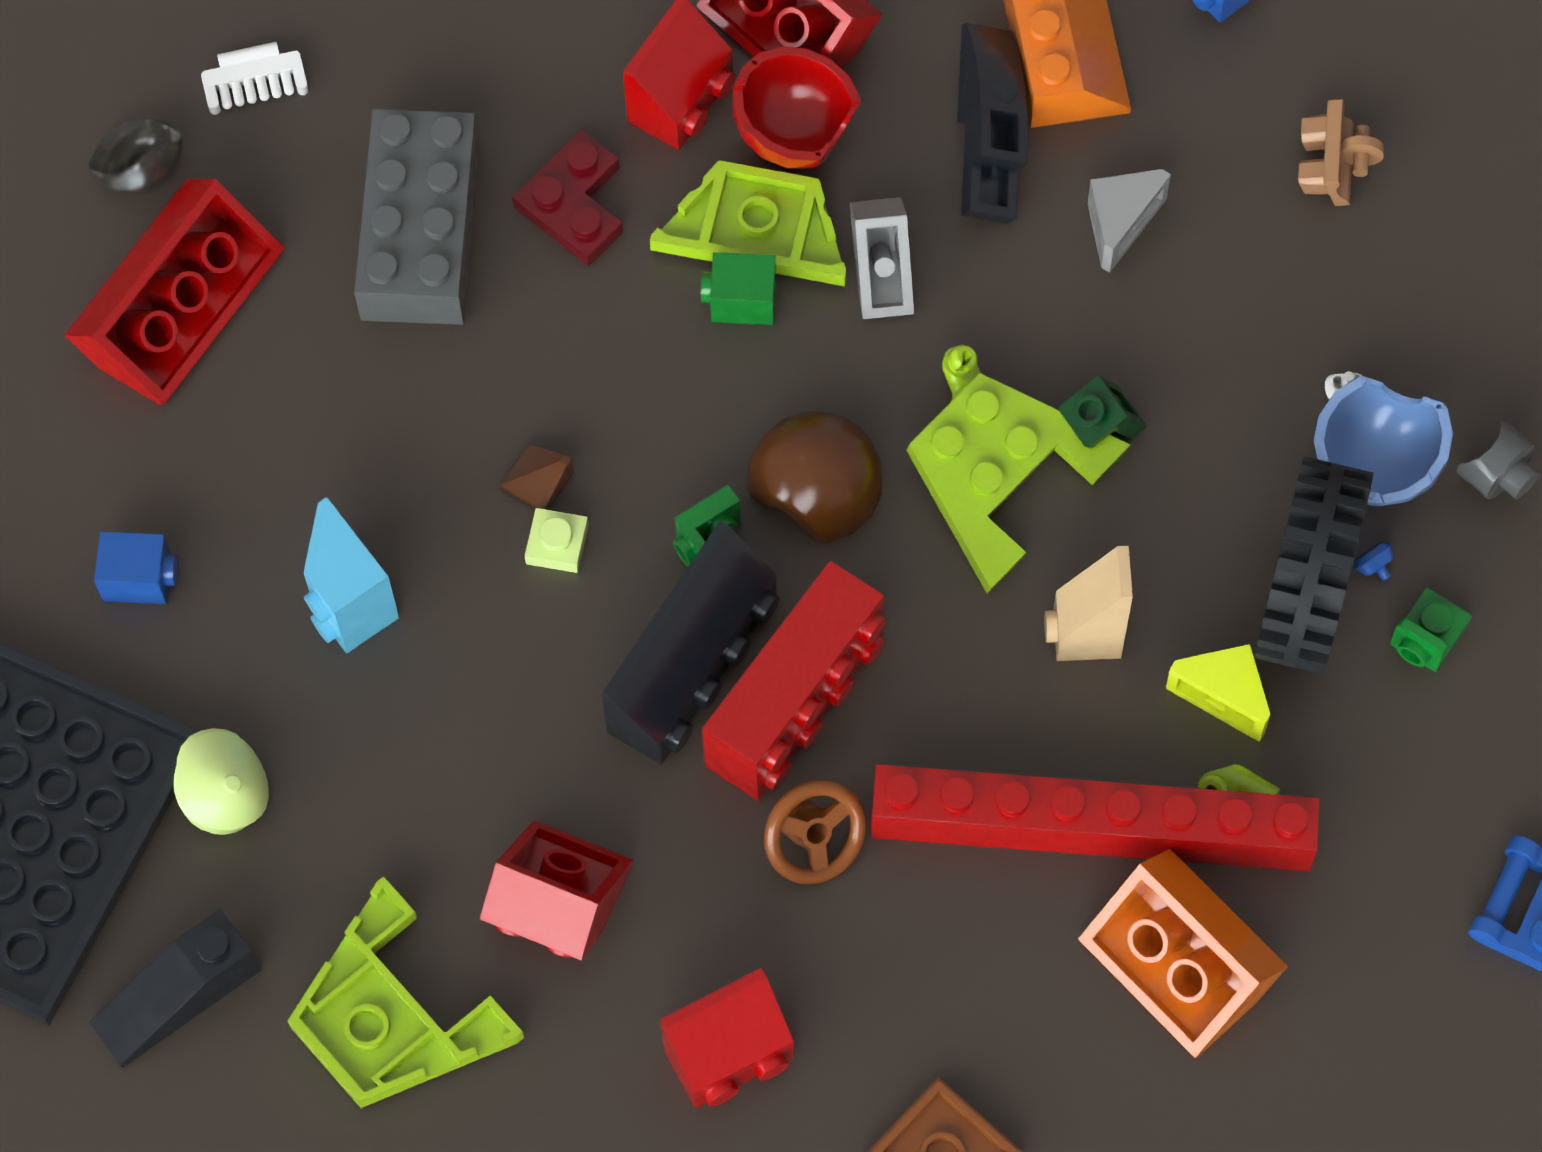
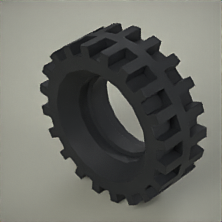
(1314, 565)

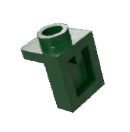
(1099, 411)

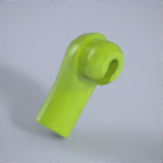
(960, 367)
(1236, 779)

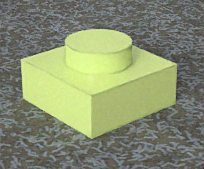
(556, 540)

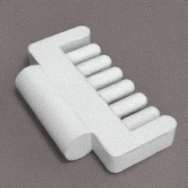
(249, 67)

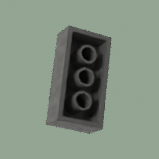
(417, 217)

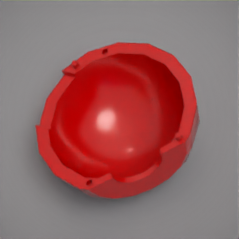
(793, 106)

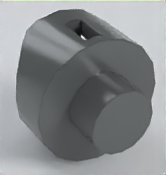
(1503, 466)

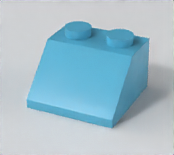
(345, 583)

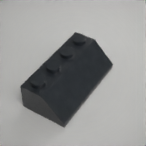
(690, 646)

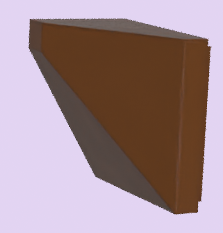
(538, 476)

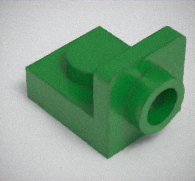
(700, 520)
(1430, 630)

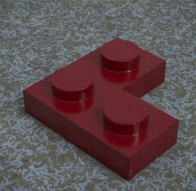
(561, 198)

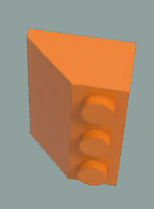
(1068, 60)
(1182, 951)

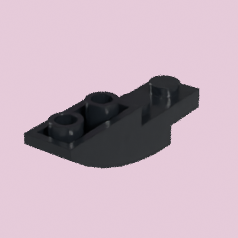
(995, 122)

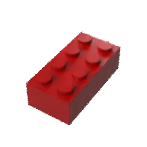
(795, 682)

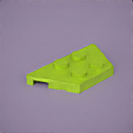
(756, 213)

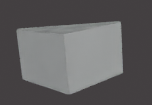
(1122, 209)

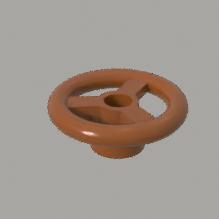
(796, 814)

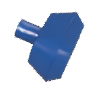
(1375, 560)

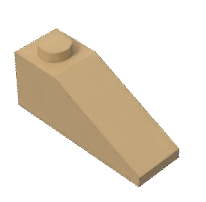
(1092, 610)

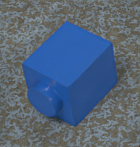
(135, 568)

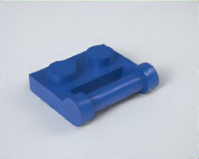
(1488, 928)

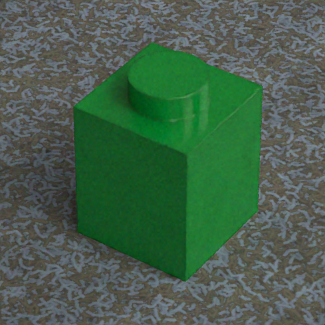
(740, 288)

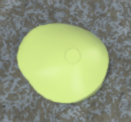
(220, 782)

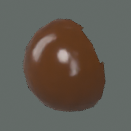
(818, 473)

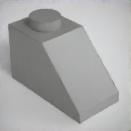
(882, 257)

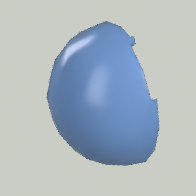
(1385, 434)

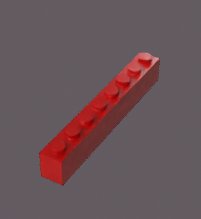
(1094, 817)

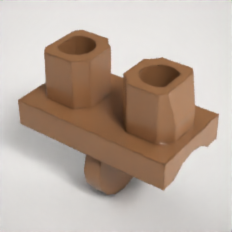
(1342, 150)

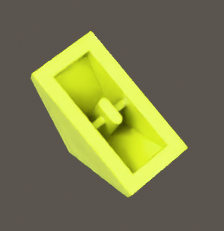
(1225, 687)

